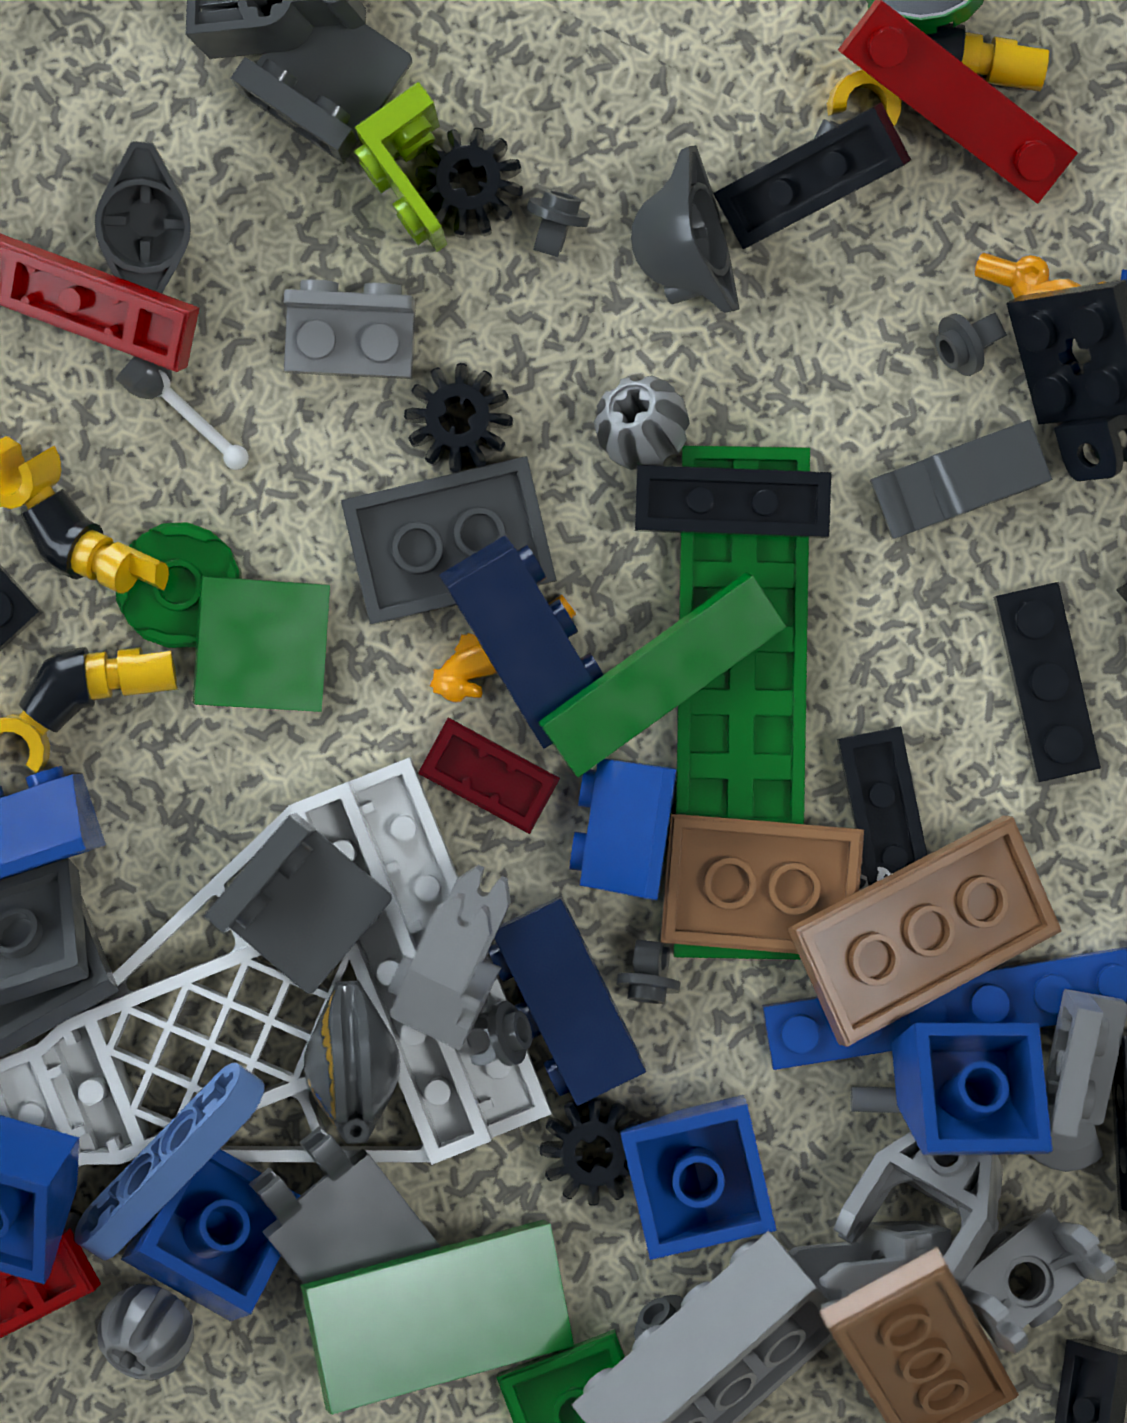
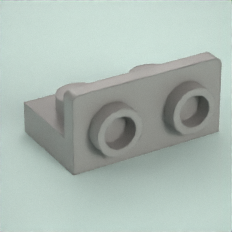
(349, 331)
(1083, 1060)

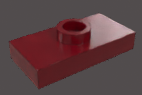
(489, 775)

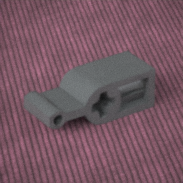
(264, 26)
(961, 479)

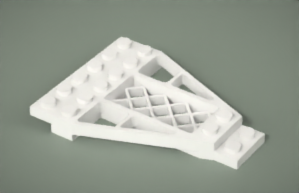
(386, 826)

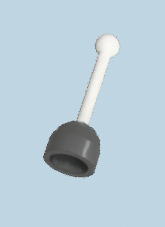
(152, 381)

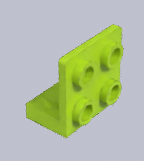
(404, 130)

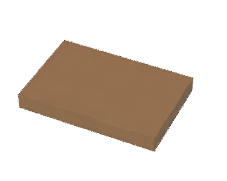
(753, 879)

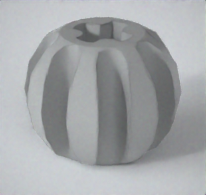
(641, 422)
(145, 1332)

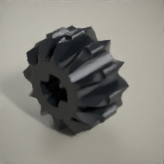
(482, 164)
(437, 413)
(587, 1129)

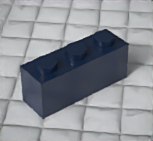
(520, 630)
(566, 1002)

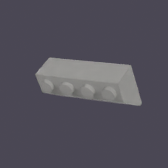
(720, 1348)

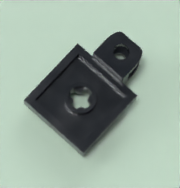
(1085, 396)

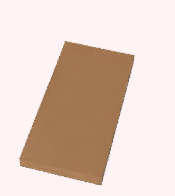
(924, 930)
(920, 1346)

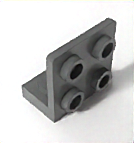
(326, 84)
(300, 903)

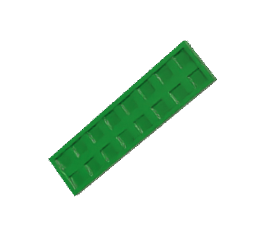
(746, 728)

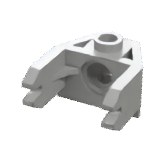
(448, 976)
(967, 1188)
(881, 1249)
(1058, 1261)

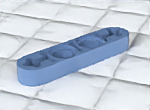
(169, 1161)

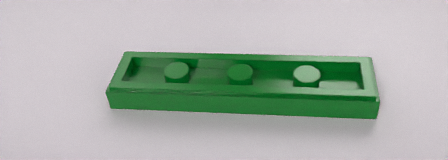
(662, 674)

